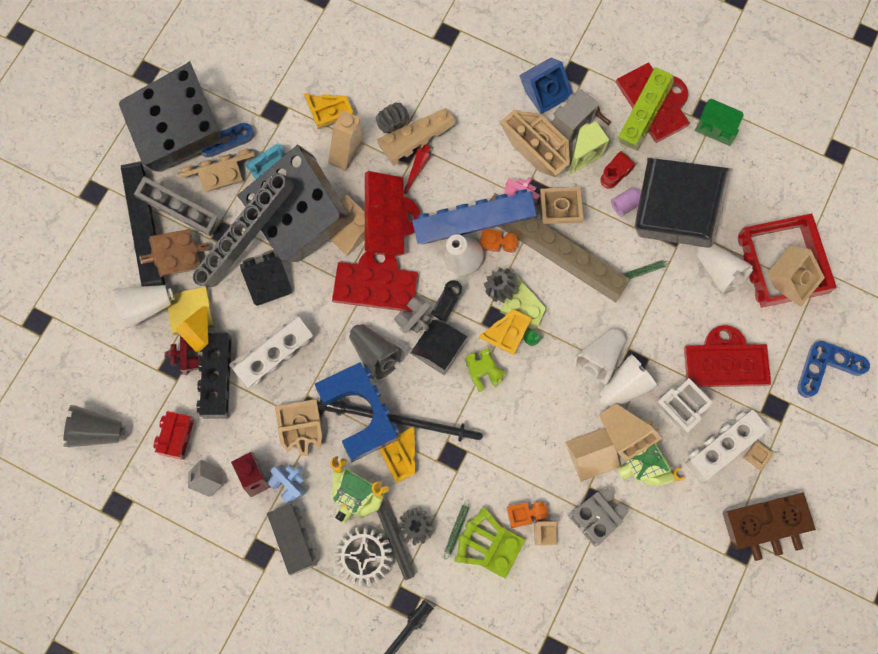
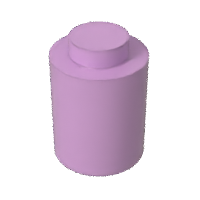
(626, 201)

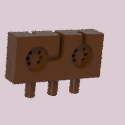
(769, 523)

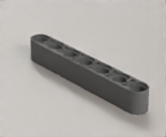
(252, 228)

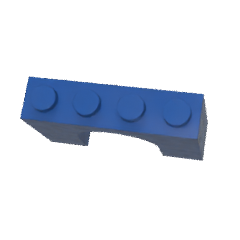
(356, 382)

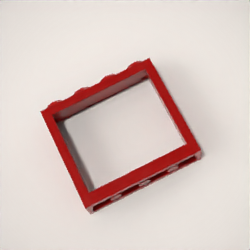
(812, 241)

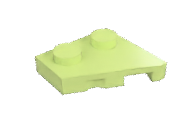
(525, 303)

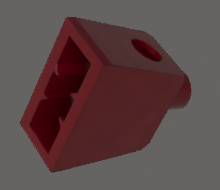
(250, 474)

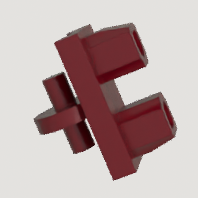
(186, 363)

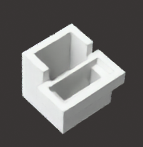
(684, 405)

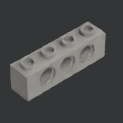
(176, 206)

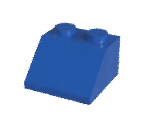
(546, 84)

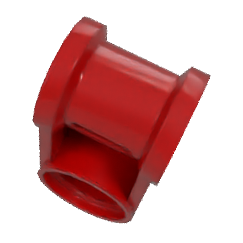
(616, 170)

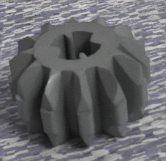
(392, 117)
(501, 285)
(408, 524)

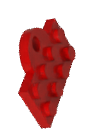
(670, 116)
(387, 213)
(374, 283)
(727, 362)

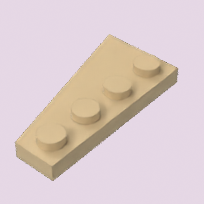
(405, 139)

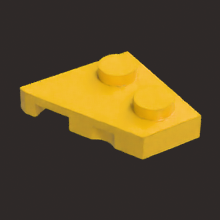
(327, 108)
(508, 331)
(401, 456)

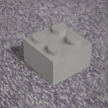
(574, 114)

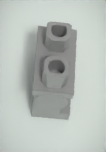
(602, 516)

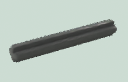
(395, 541)

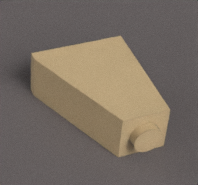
(345, 140)
(628, 432)

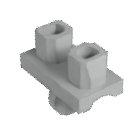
(419, 309)

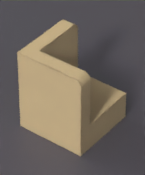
(545, 533)

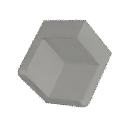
(205, 478)

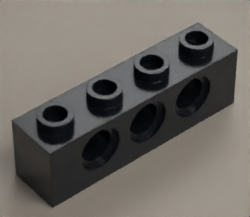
(220, 406)

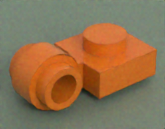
(492, 240)
(520, 515)

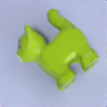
(482, 367)

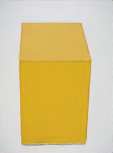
(195, 329)

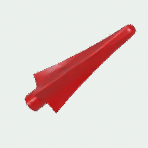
(420, 161)

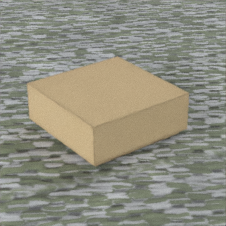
(758, 455)

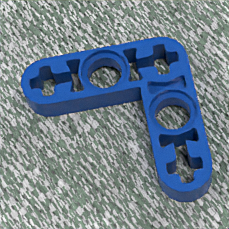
(214, 150)
(828, 359)

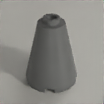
(375, 351)
(91, 428)

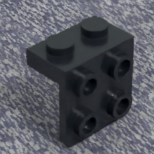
(265, 278)

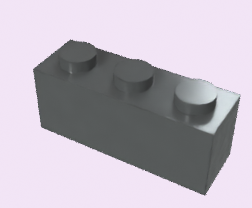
(292, 539)

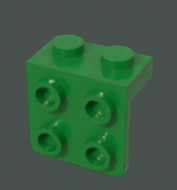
(719, 122)

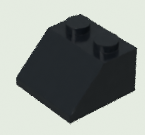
(439, 346)

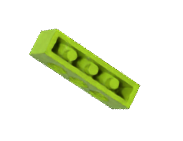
(646, 108)

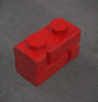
(173, 435)

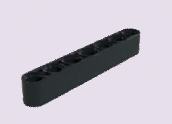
(141, 223)

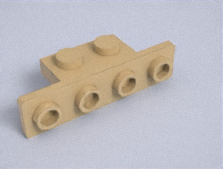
(218, 173)

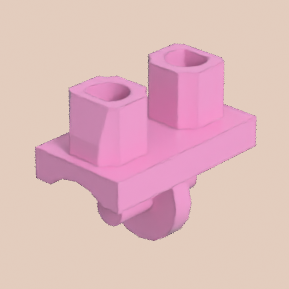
(512, 186)

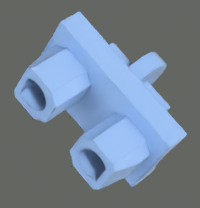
(290, 479)

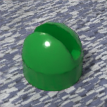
(531, 338)

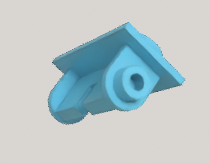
(265, 160)

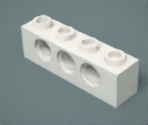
(259, 351)
(753, 428)

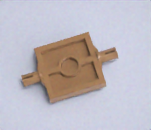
(174, 252)

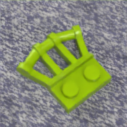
(502, 551)

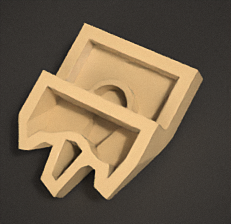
(299, 425)

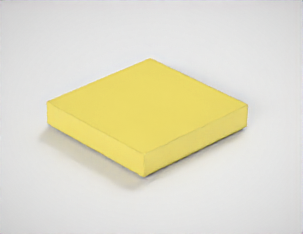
(186, 304)

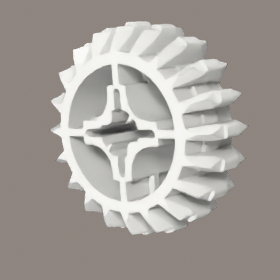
(349, 555)

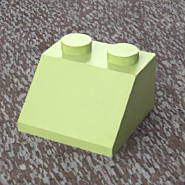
(588, 146)

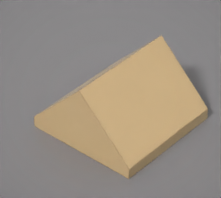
(593, 454)

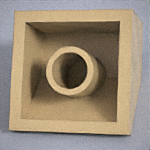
(561, 205)
(353, 233)
(796, 274)

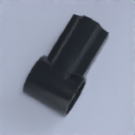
(446, 301)

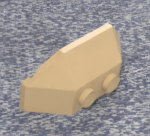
(537, 141)

